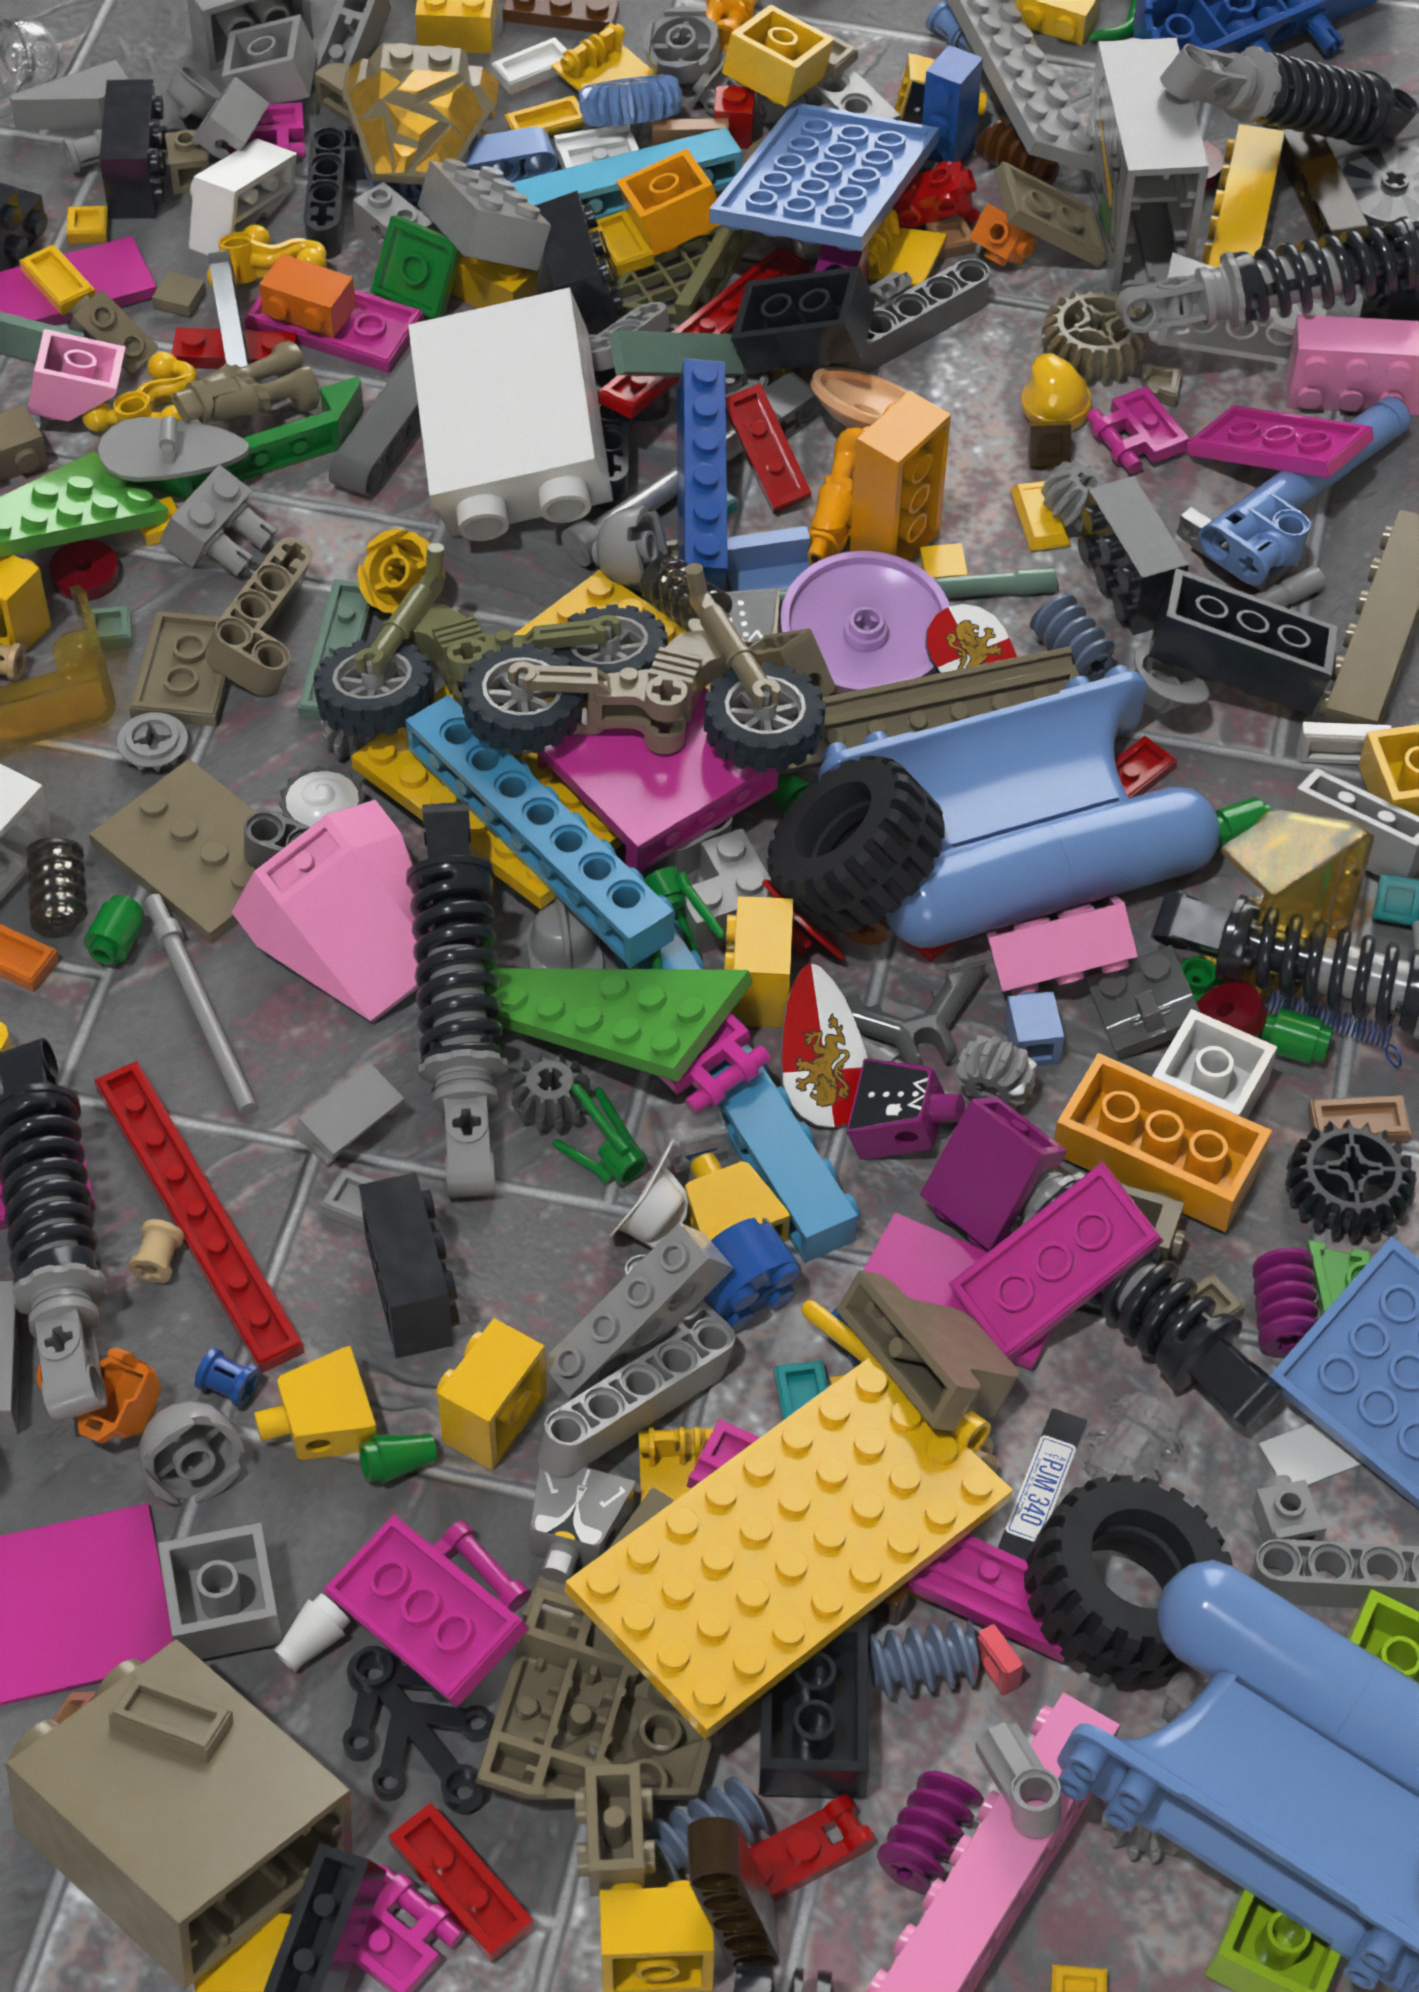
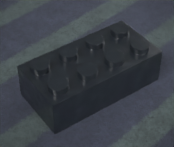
(1243, 641)

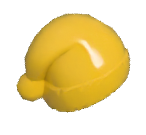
(1056, 392)

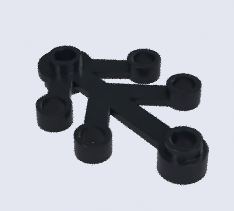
(410, 1721)

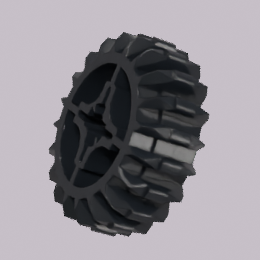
(1363, 1170)

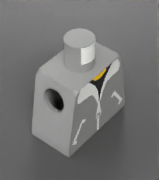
(578, 1518)

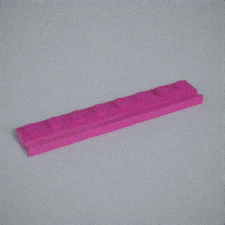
(966, 1578)

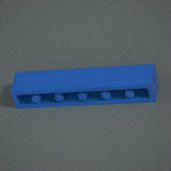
(702, 467)

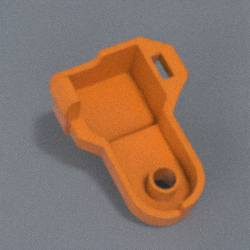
(131, 1398)

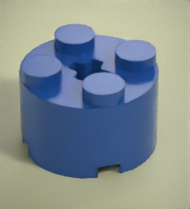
(760, 1275)

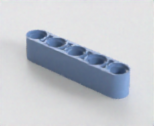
(515, 152)

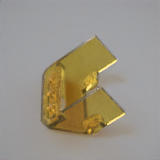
(64, 700)
(1304, 868)

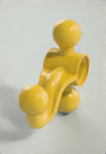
(254, 256)
(168, 377)

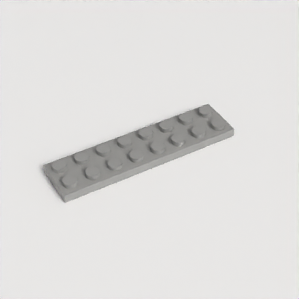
(1024, 82)

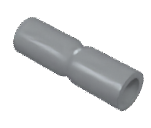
(1295, 587)

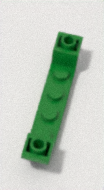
(287, 443)

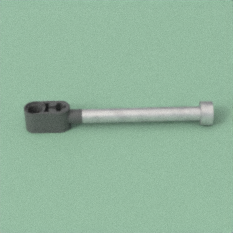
(794, 408)

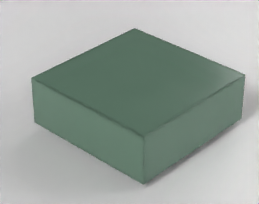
(113, 627)

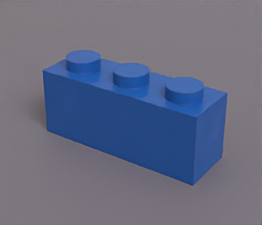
(953, 103)

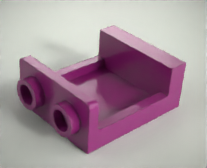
(989, 1170)

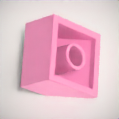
(73, 375)

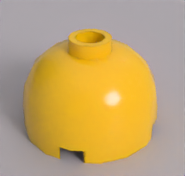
(392, 567)

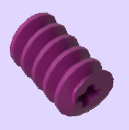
(1284, 1299)
(925, 1827)

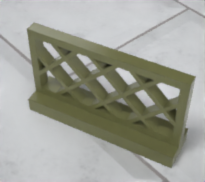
(708, 273)

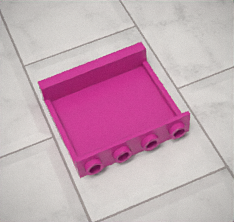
(651, 797)

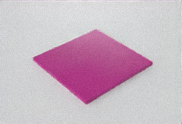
(79, 1602)

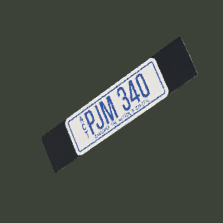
(1042, 1482)

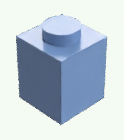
(1035, 1025)

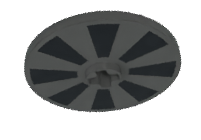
(1385, 182)

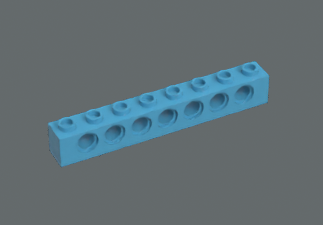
(543, 833)

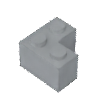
(728, 871)

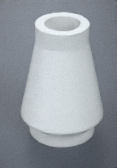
(312, 1632)

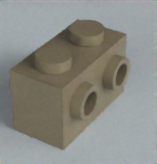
(614, 1817)

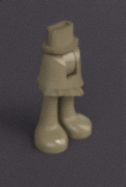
(235, 393)

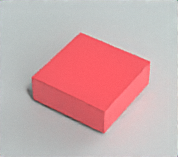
(999, 1660)

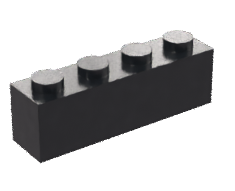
(327, 1923)

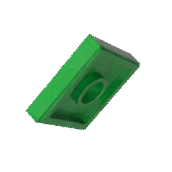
(416, 267)

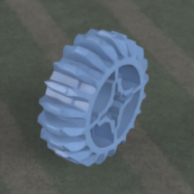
(630, 100)

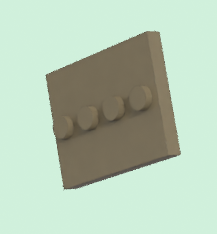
(185, 845)

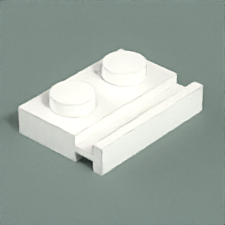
(593, 145)

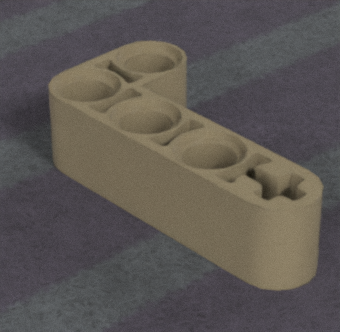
(239, 640)

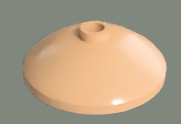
(854, 395)

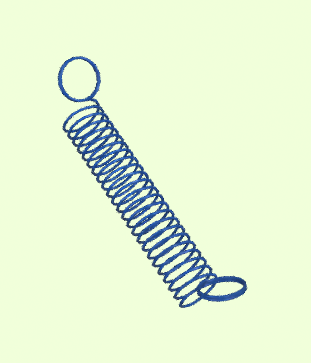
(1338, 1026)

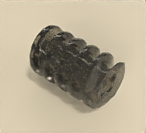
(667, 588)
(56, 886)

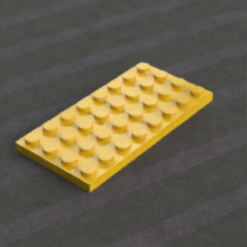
(786, 1546)

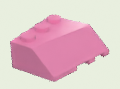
(1062, 947)

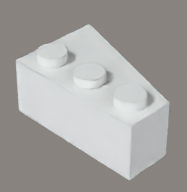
(239, 192)

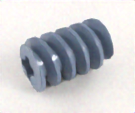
(1065, 624)
(923, 1658)
(672, 1841)

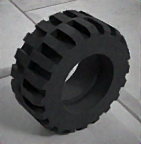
(856, 844)
(1076, 1603)

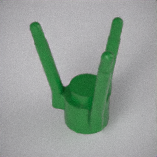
(675, 888)
(619, 1154)

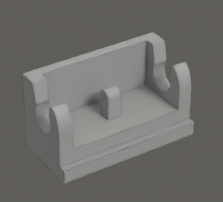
(231, 119)
(347, 1113)

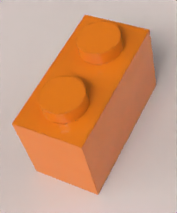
(307, 295)

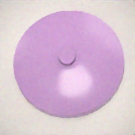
(866, 617)

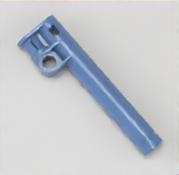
(1267, 524)

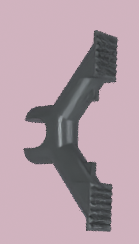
(923, 1028)

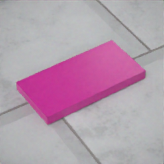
(111, 266)
(370, 336)
(1280, 441)
(1056, 1261)
(926, 1262)
(425, 1610)

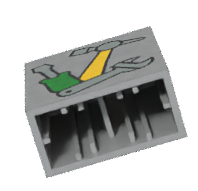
(1146, 162)

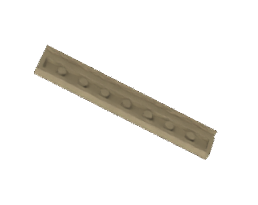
(939, 699)

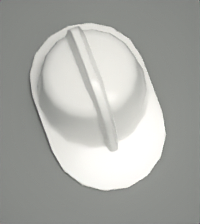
(658, 1208)

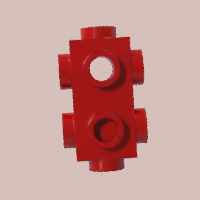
(937, 196)

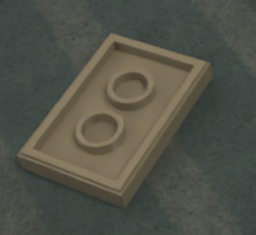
(1050, 214)
(175, 671)

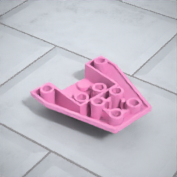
(339, 909)

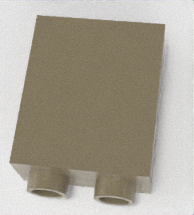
(172, 1844)

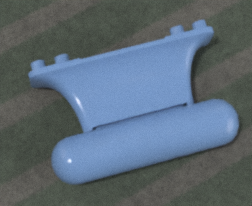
(1038, 811)
(1280, 1771)

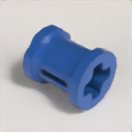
(227, 1377)

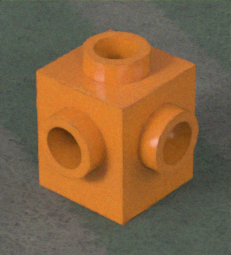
(1001, 238)

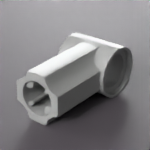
(1021, 1778)

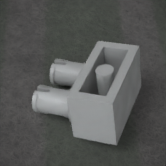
(207, 514)

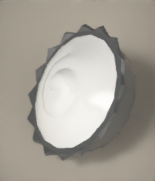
(319, 793)

